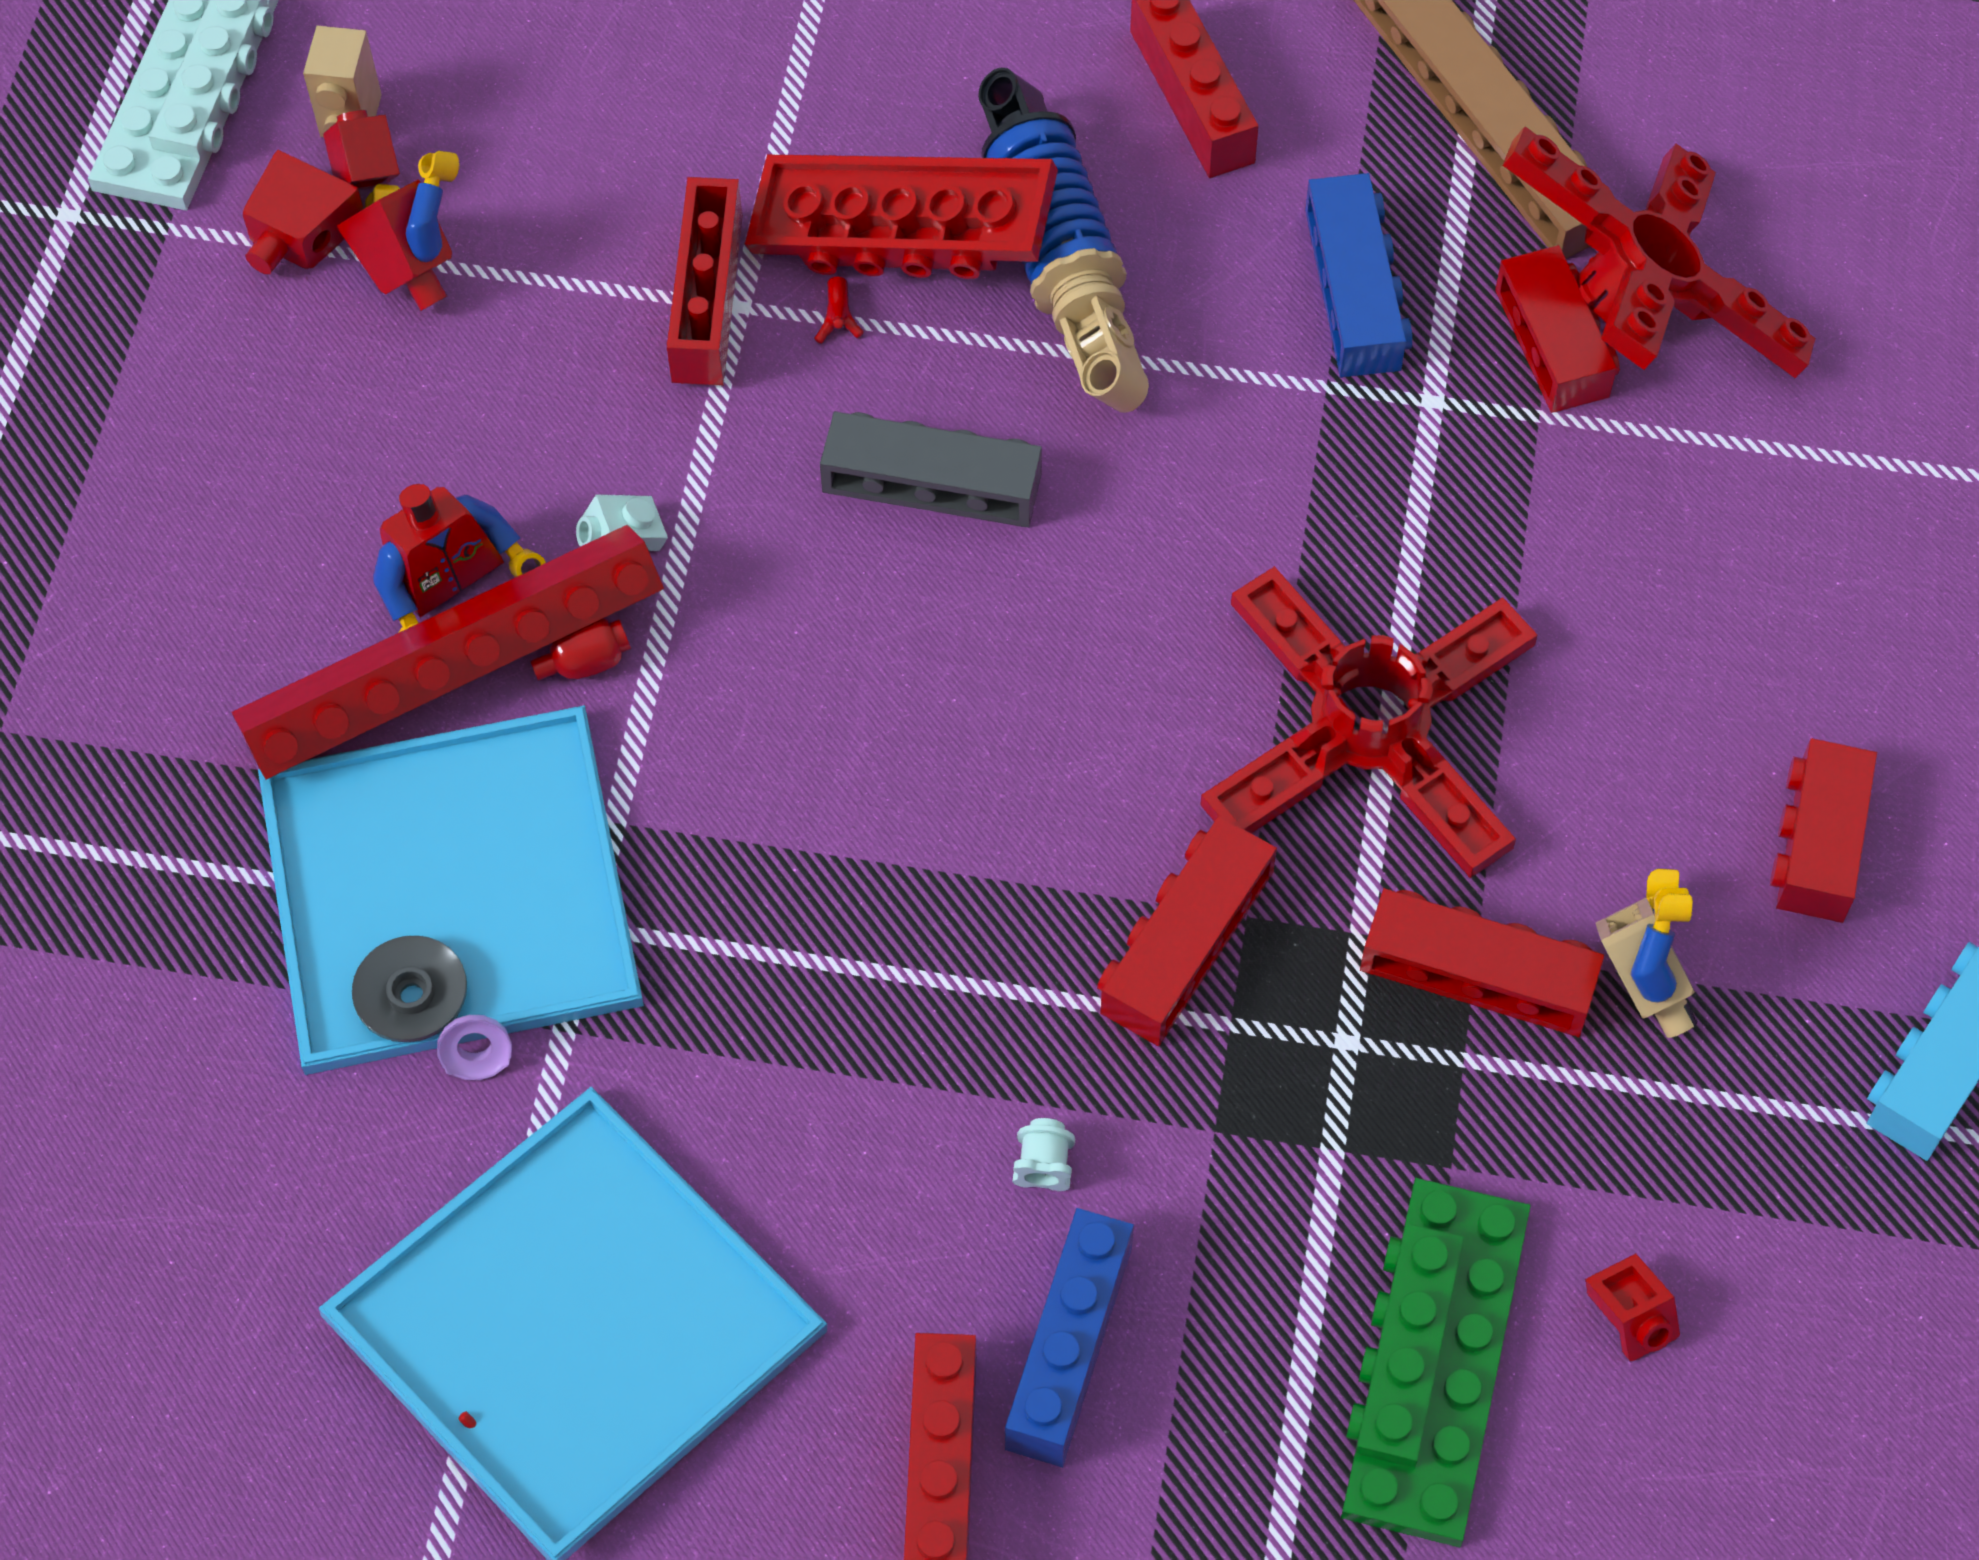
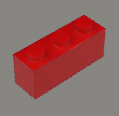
(1556, 328)
(1824, 830)

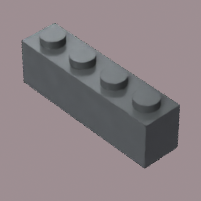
(931, 468)

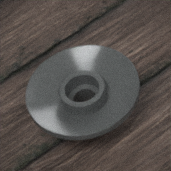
(403, 964)

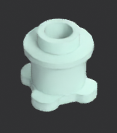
(1044, 1155)

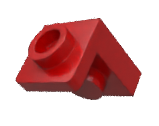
(1636, 1306)

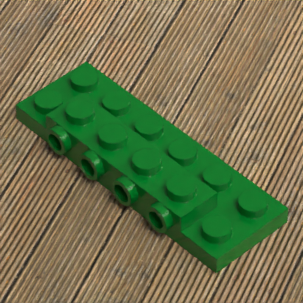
(1434, 1362)

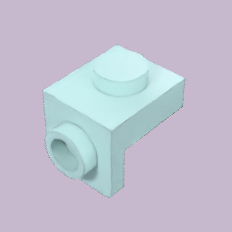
(615, 511)

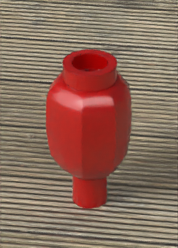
(584, 651)

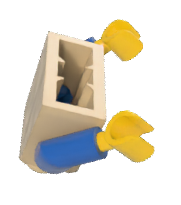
(1643, 953)

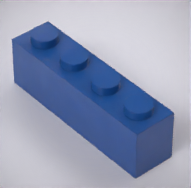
(1356, 275)
(1069, 1337)

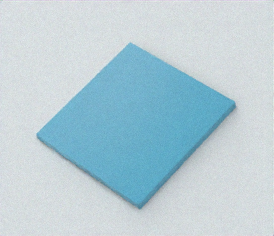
(460, 839)
(578, 1320)

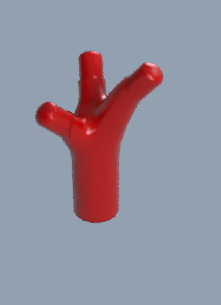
(837, 311)

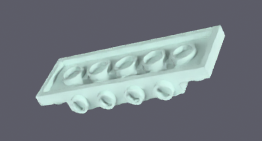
(181, 100)

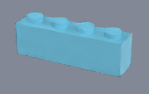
(1937, 1066)

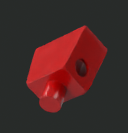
(296, 214)

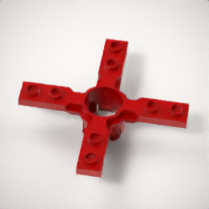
(1651, 260)
(1420, 680)

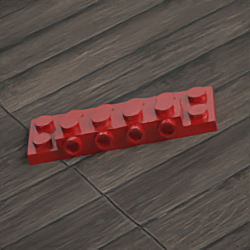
(902, 212)

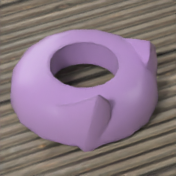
(474, 1065)

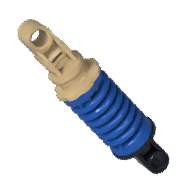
(1077, 262)

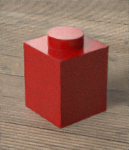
(361, 149)

